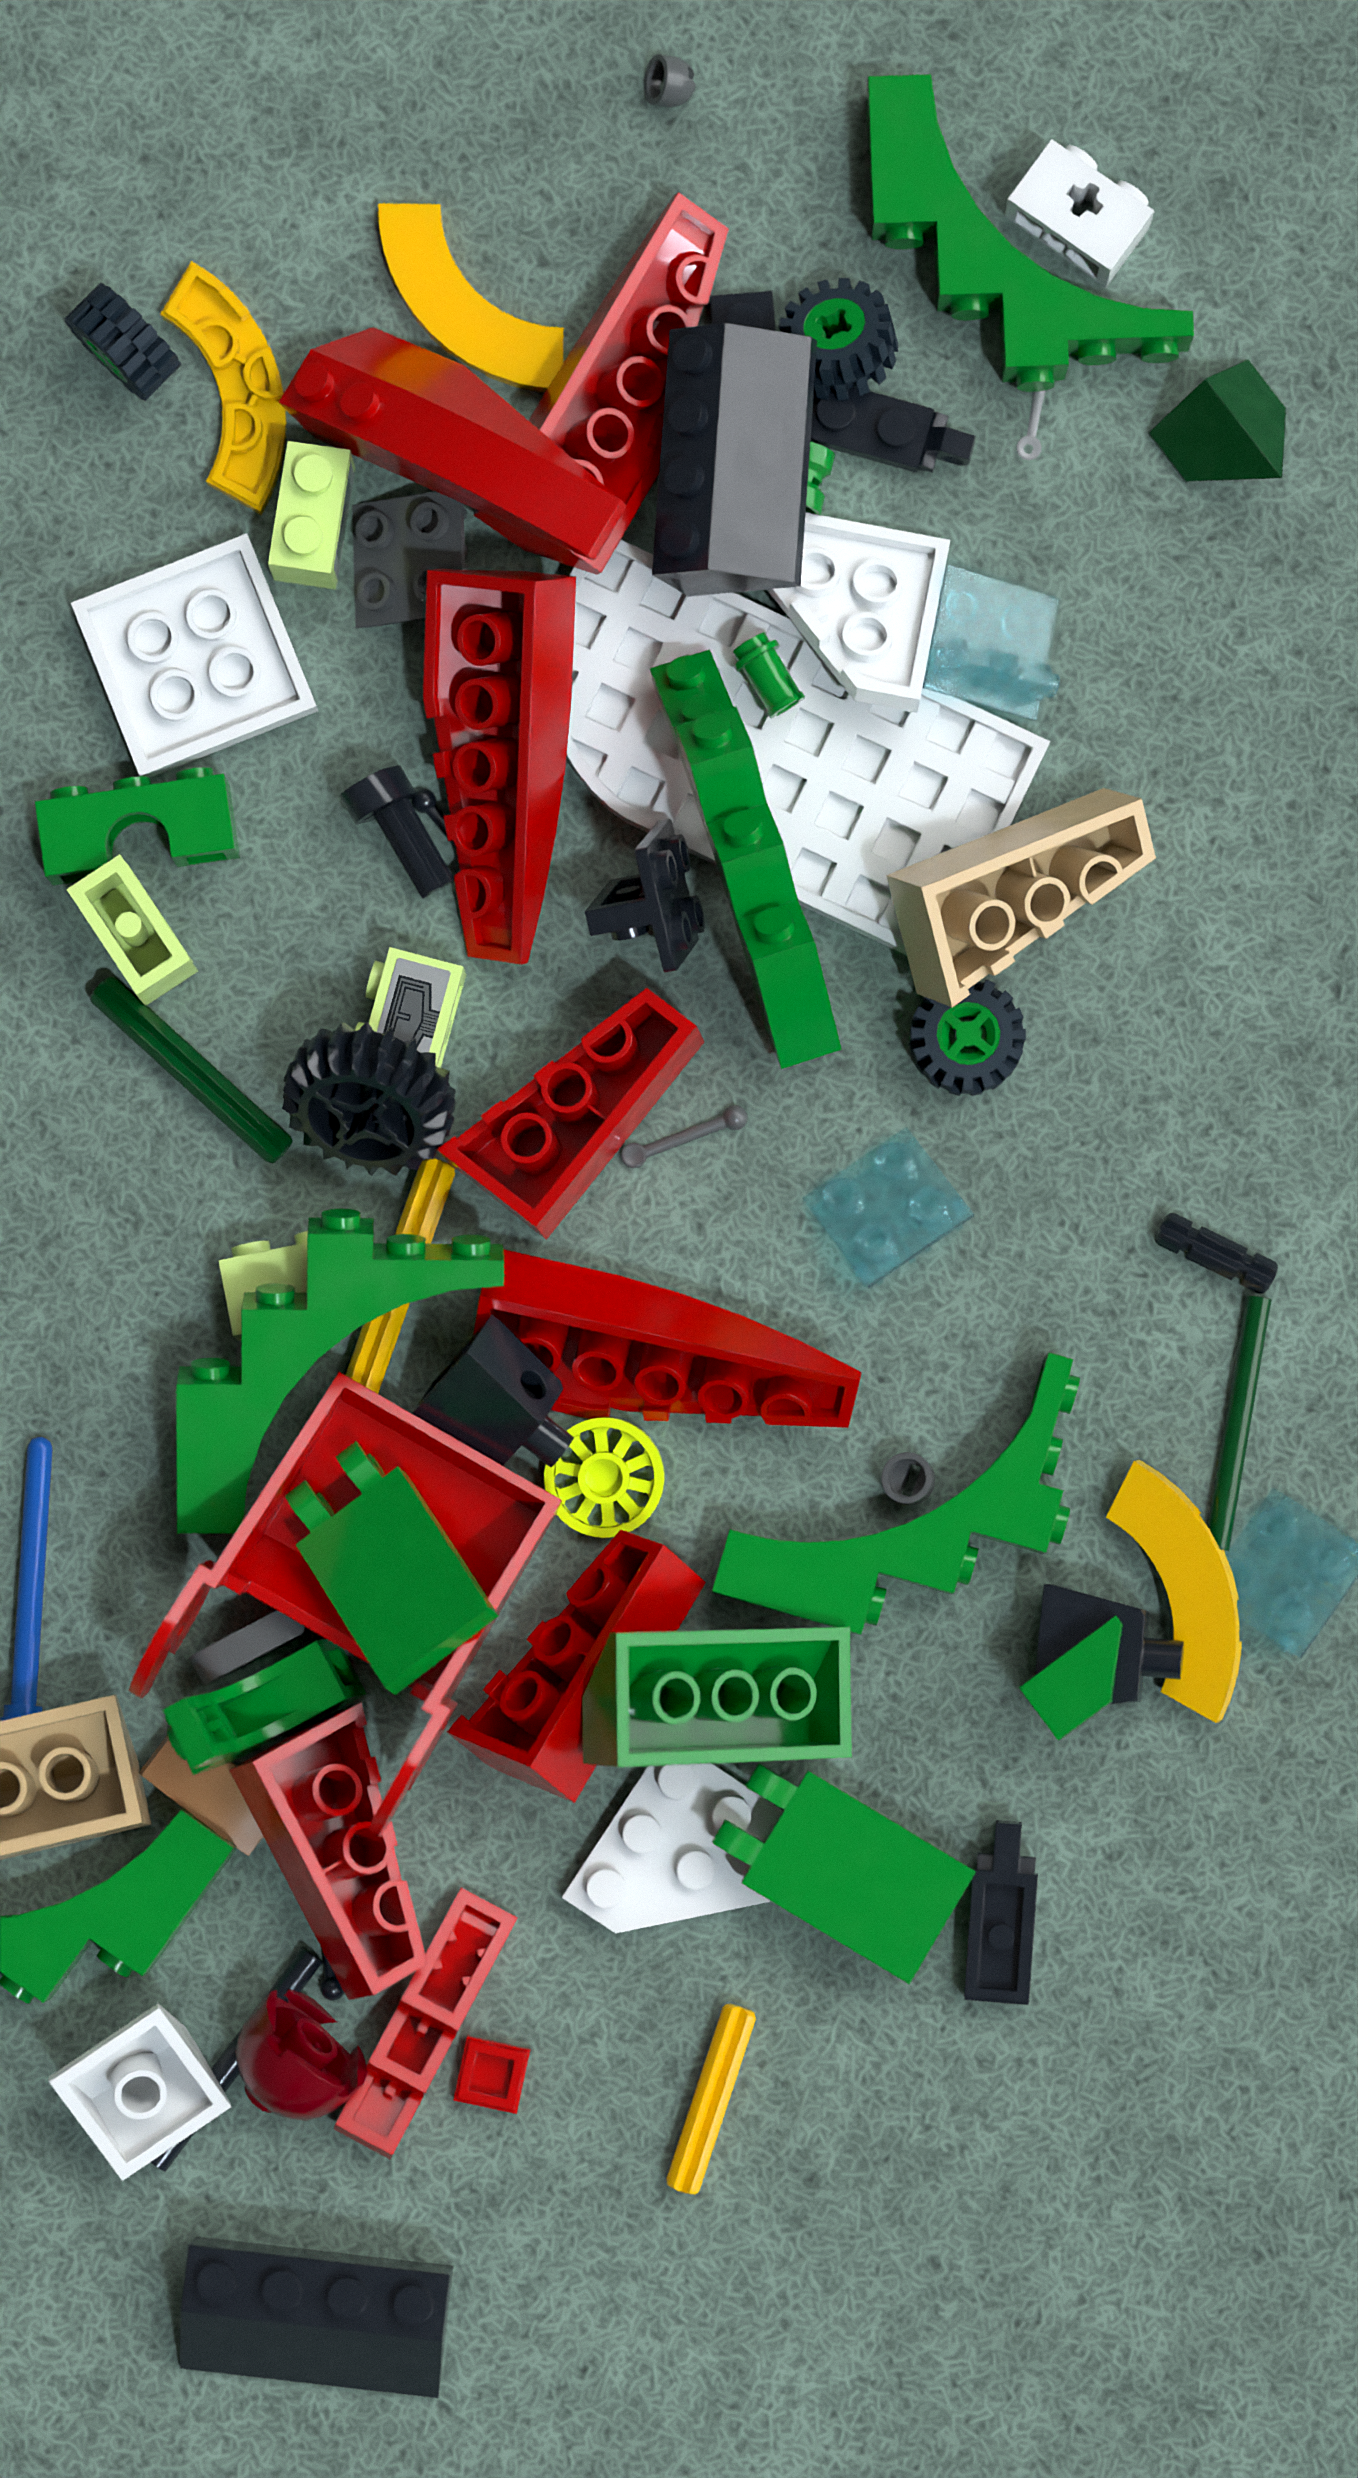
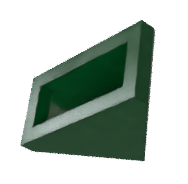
(1225, 429)

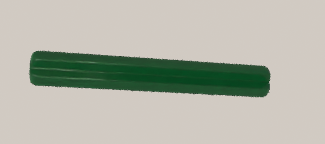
(191, 1069)

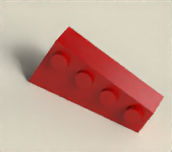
(576, 1113)
(535, 1712)
(315, 1811)

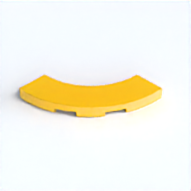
(454, 312)
(247, 382)
(1196, 1583)

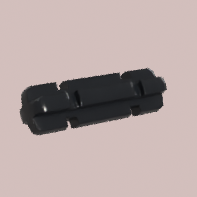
(1216, 1253)

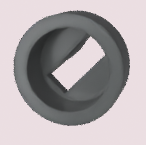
(677, 85)
(896, 1475)

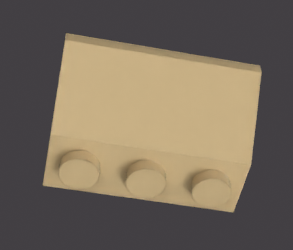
(68, 1777)

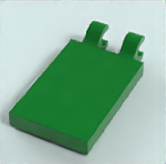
(390, 1571)
(849, 1871)

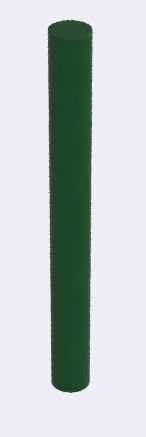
(1238, 1419)

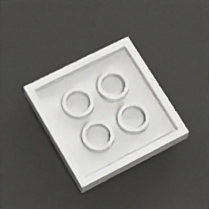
(194, 657)

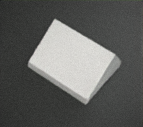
(141, 2090)

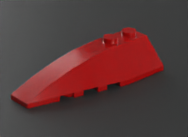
(612, 385)
(449, 435)
(502, 721)
(662, 1350)

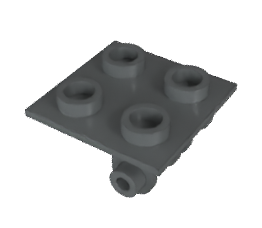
(395, 548)

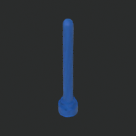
(31, 1580)

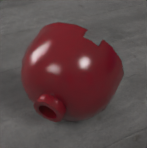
(293, 2061)

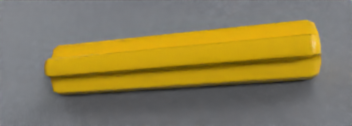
(710, 2099)

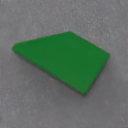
(1077, 1682)

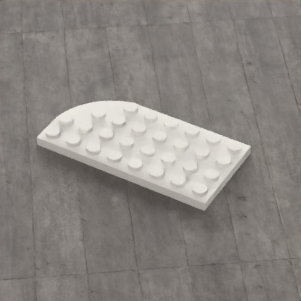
(844, 778)

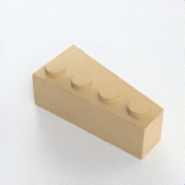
(1001, 892)

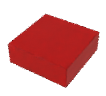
(492, 2074)

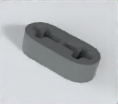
(245, 1646)

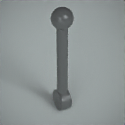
(635, 1155)

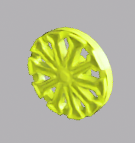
(607, 1477)

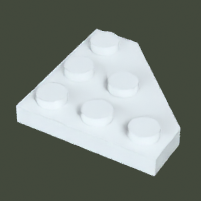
(868, 606)
(660, 1854)

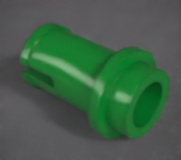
(768, 674)

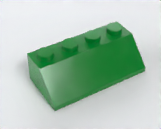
(719, 1697)

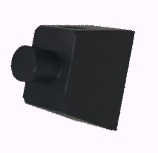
(497, 1398)
(1073, 1616)

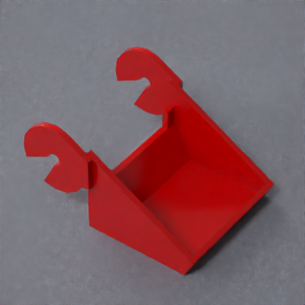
(481, 1506)

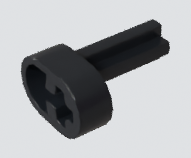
(387, 798)

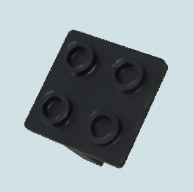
(653, 898)

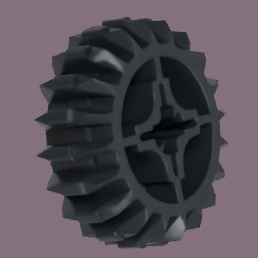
(369, 1098)

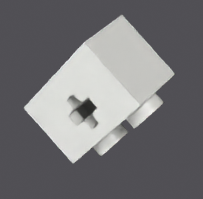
(1097, 239)

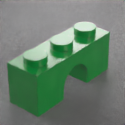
(82, 826)

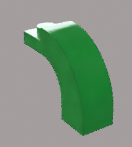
(263, 1707)

